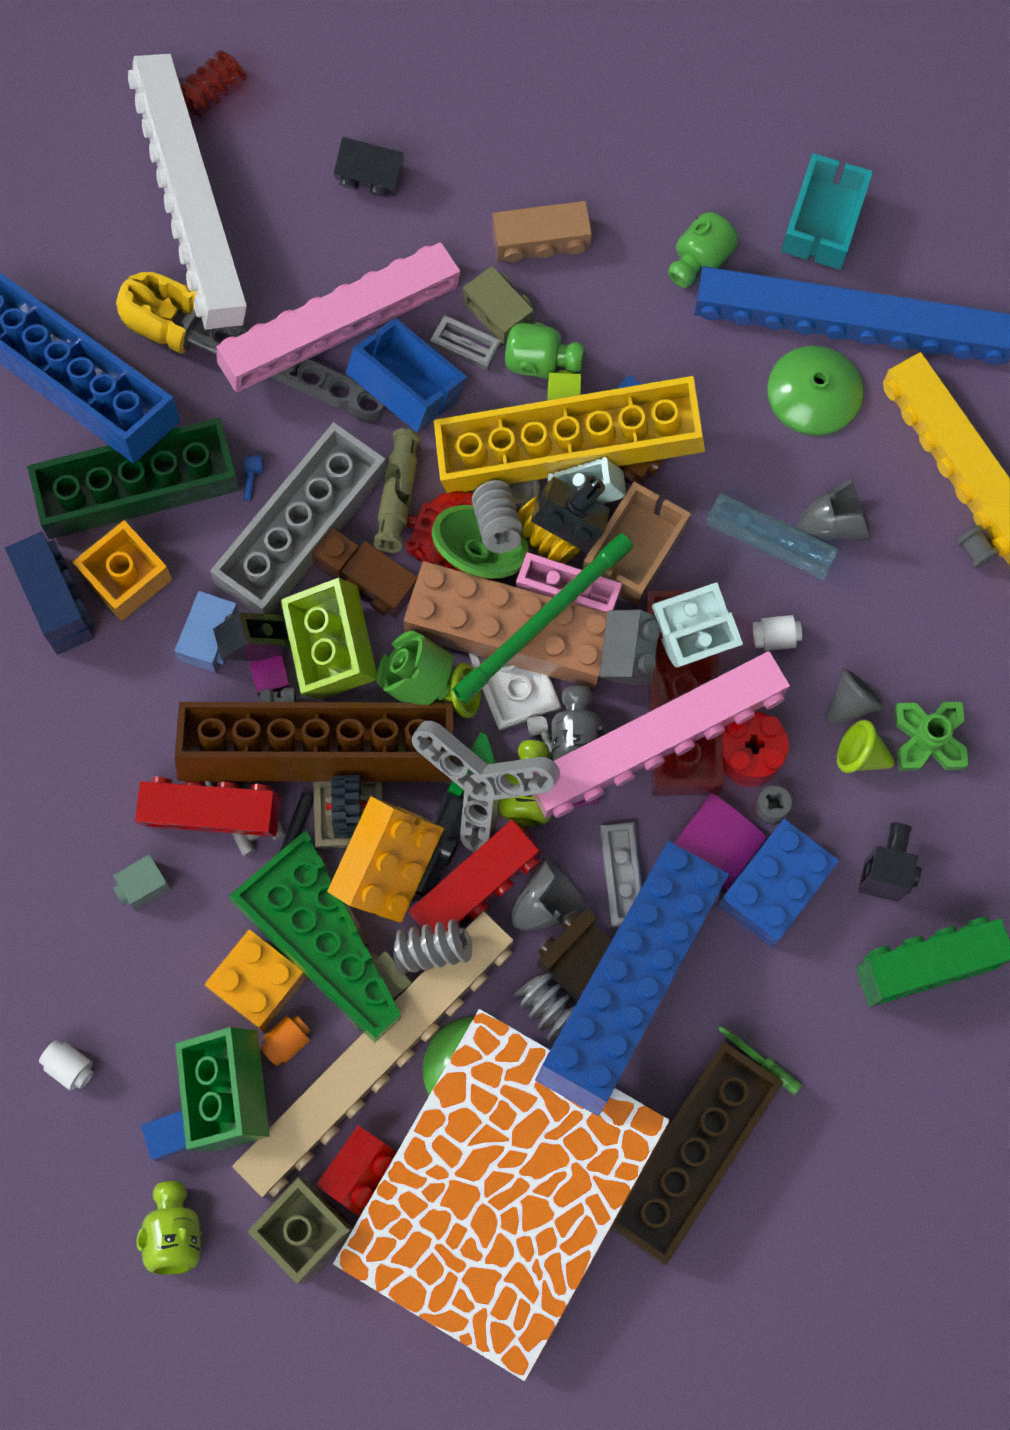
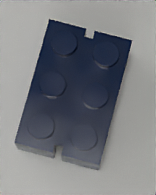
(51, 592)

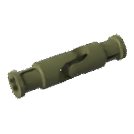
(397, 490)

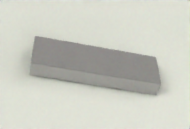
(620, 868)

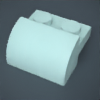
(696, 625)

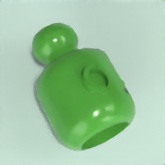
(705, 243)
(539, 350)

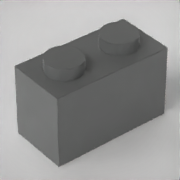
(629, 647)

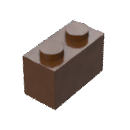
(380, 580)

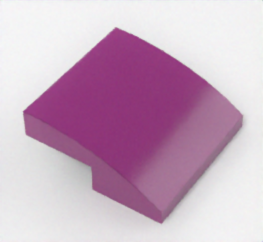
(722, 838)

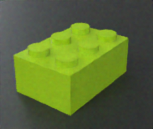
(329, 639)

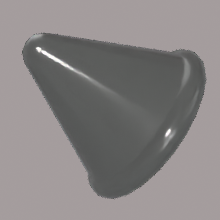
(852, 699)

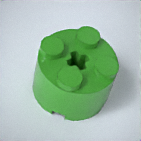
(415, 670)

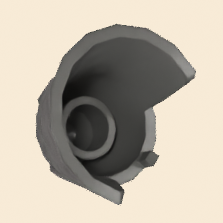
(835, 516)
(546, 898)

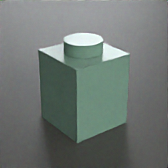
(140, 883)

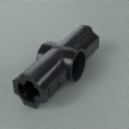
(449, 817)

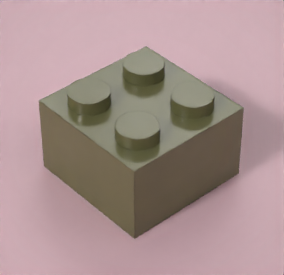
(301, 1231)

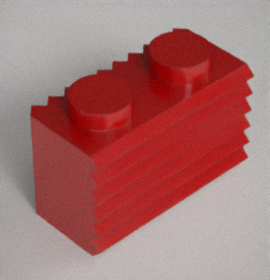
(357, 1170)

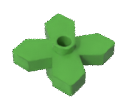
(930, 736)

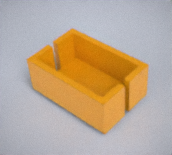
(385, 860)

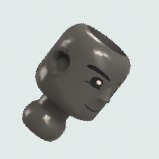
(577, 724)

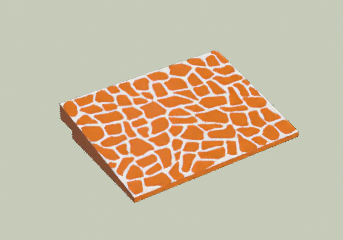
(499, 1198)

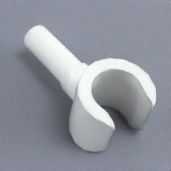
(539, 726)

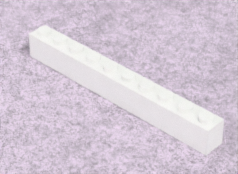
(187, 192)

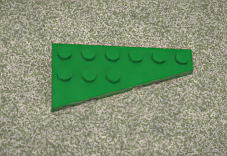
(317, 934)

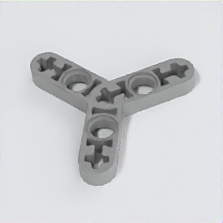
(493, 776)

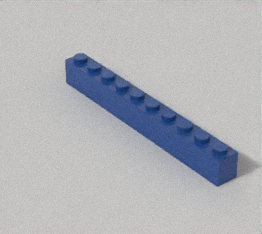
(853, 315)

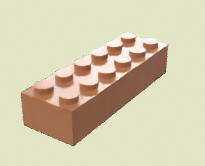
(483, 614)

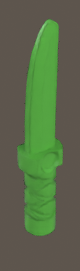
(768, 1064)

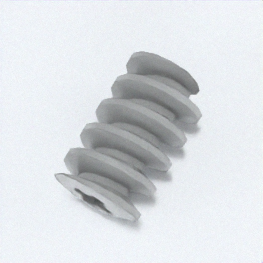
(497, 516)
(431, 948)
(545, 1004)

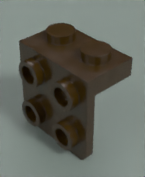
(575, 953)

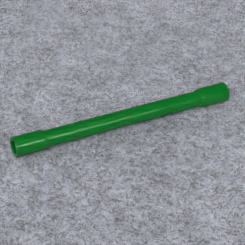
(480, 676)

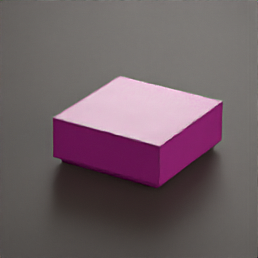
(269, 674)

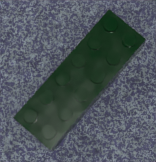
(107, 488)

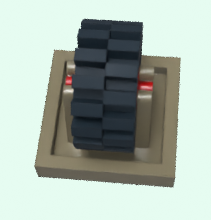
(339, 808)

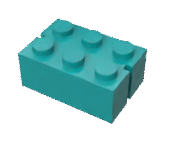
(826, 212)

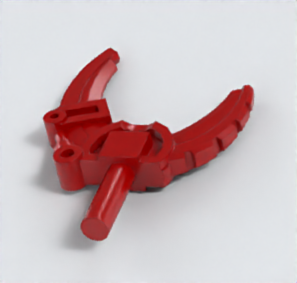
(421, 542)

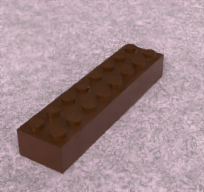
(305, 741)

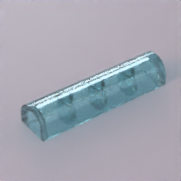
(771, 536)

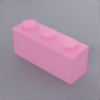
(549, 577)

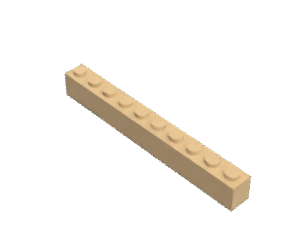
(367, 1063)

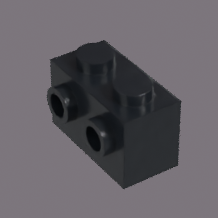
(368, 167)
(252, 636)

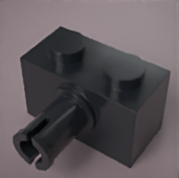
(572, 512)
(891, 870)

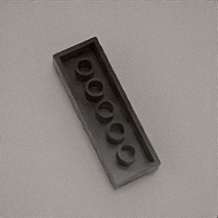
(695, 1152)

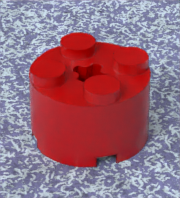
(765, 735)

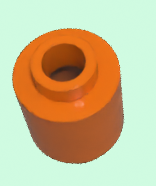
(285, 1040)

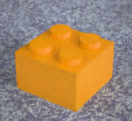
(122, 570)
(255, 980)

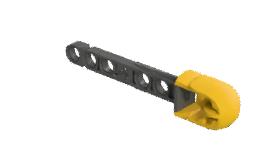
(150, 303)

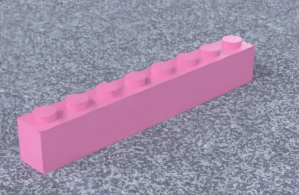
(337, 316)
(663, 732)

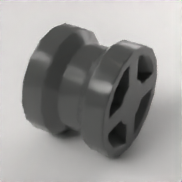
(769, 810)

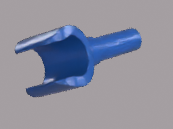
(252, 465)

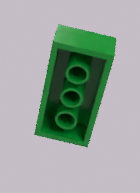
(934, 962)

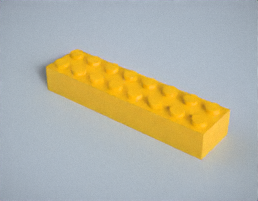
(561, 433)

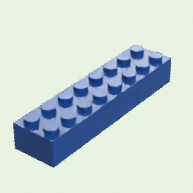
(81, 375)
(631, 979)

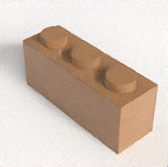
(541, 231)

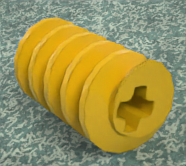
(548, 543)

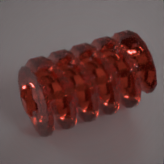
(210, 80)

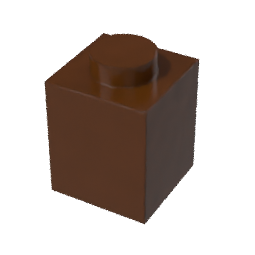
(333, 553)

